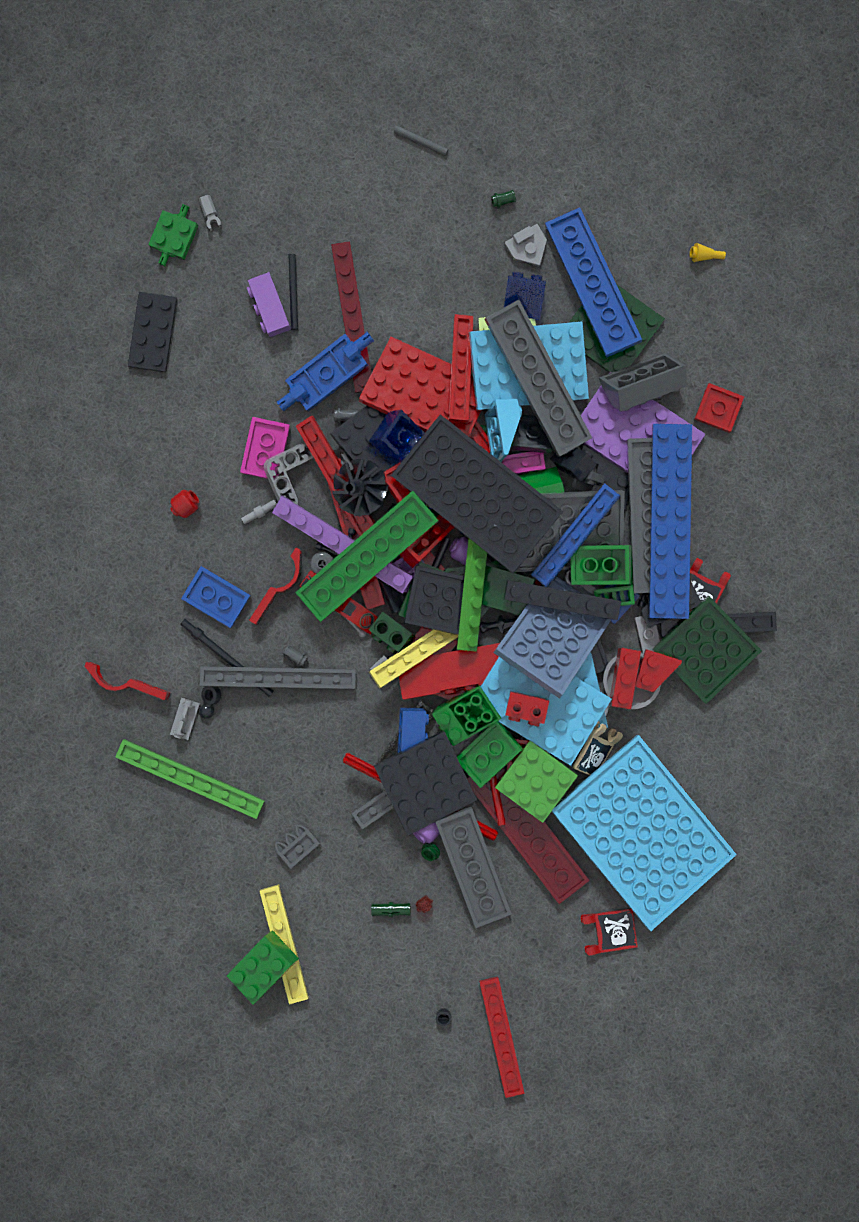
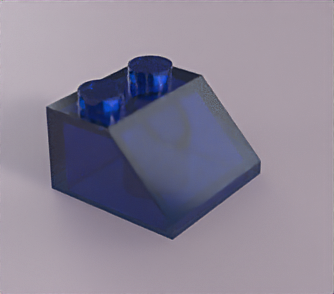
(396, 435)

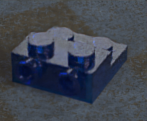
(527, 290)

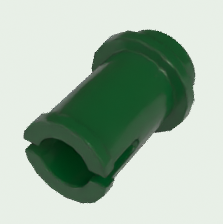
(503, 198)

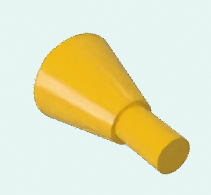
(700, 253)

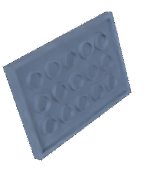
(551, 642)

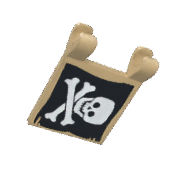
(596, 749)

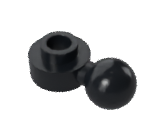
(210, 695)

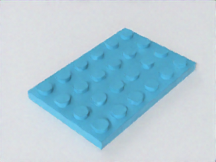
(496, 380)
(567, 719)

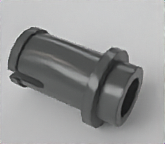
(343, 415)
(295, 656)

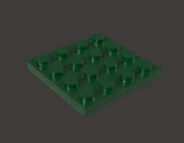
(646, 321)
(710, 649)

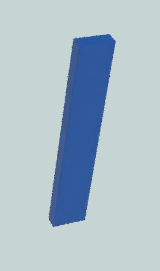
(575, 535)

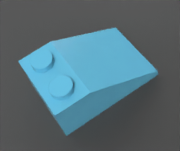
(502, 425)

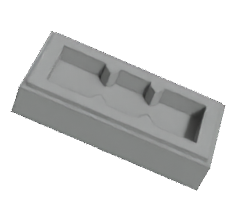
(647, 636)

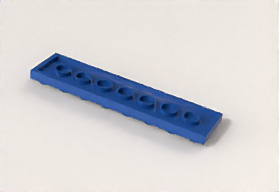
(593, 282)

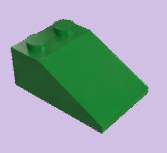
(602, 565)

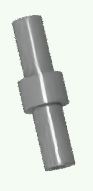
(259, 512)

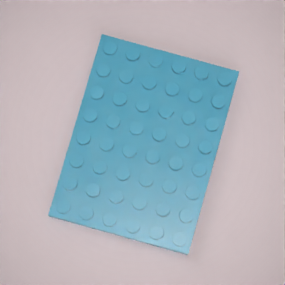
(643, 832)

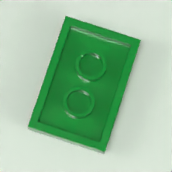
(489, 754)

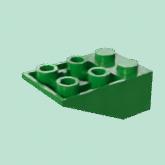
(466, 715)

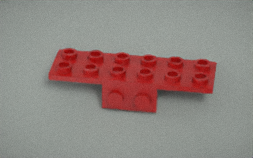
(448, 672)

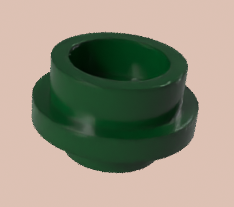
(430, 852)

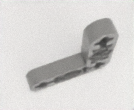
(282, 467)

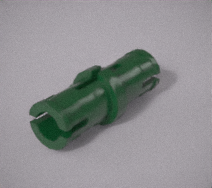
(391, 909)

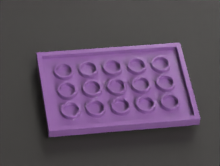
(613, 427)

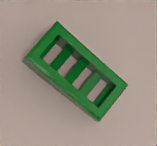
(629, 587)

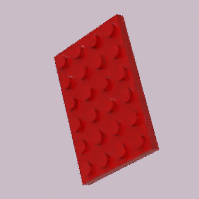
(416, 384)

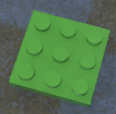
(536, 781)

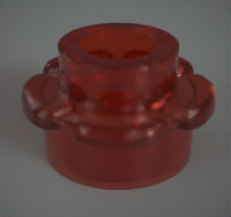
(424, 904)

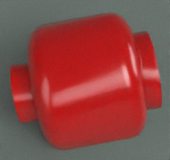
(184, 503)

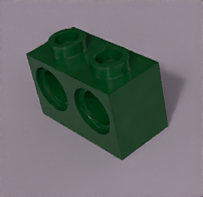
(394, 631)

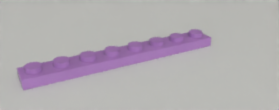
(334, 539)

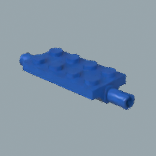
(326, 372)

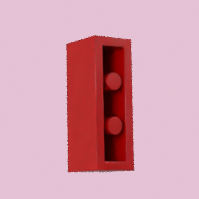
(426, 542)
(624, 678)

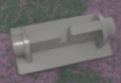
(184, 719)

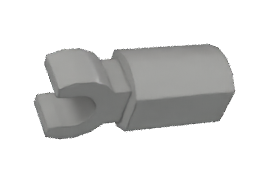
(209, 211)

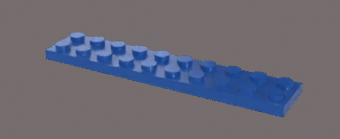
(670, 521)

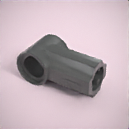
(583, 589)

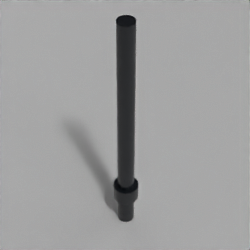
(197, 633)

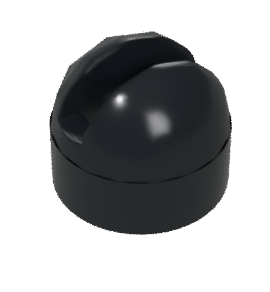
(443, 1020)

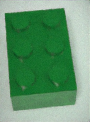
(262, 967)

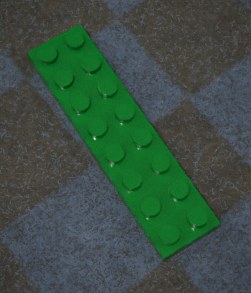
(367, 556)

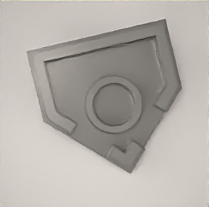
(527, 245)

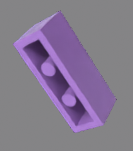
(268, 305)

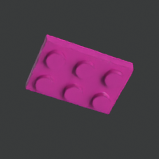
(264, 441)

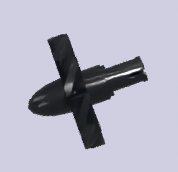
(358, 494)

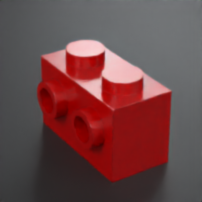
(527, 708)

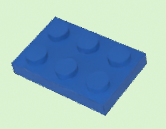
(216, 597)

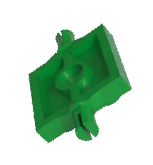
(173, 235)

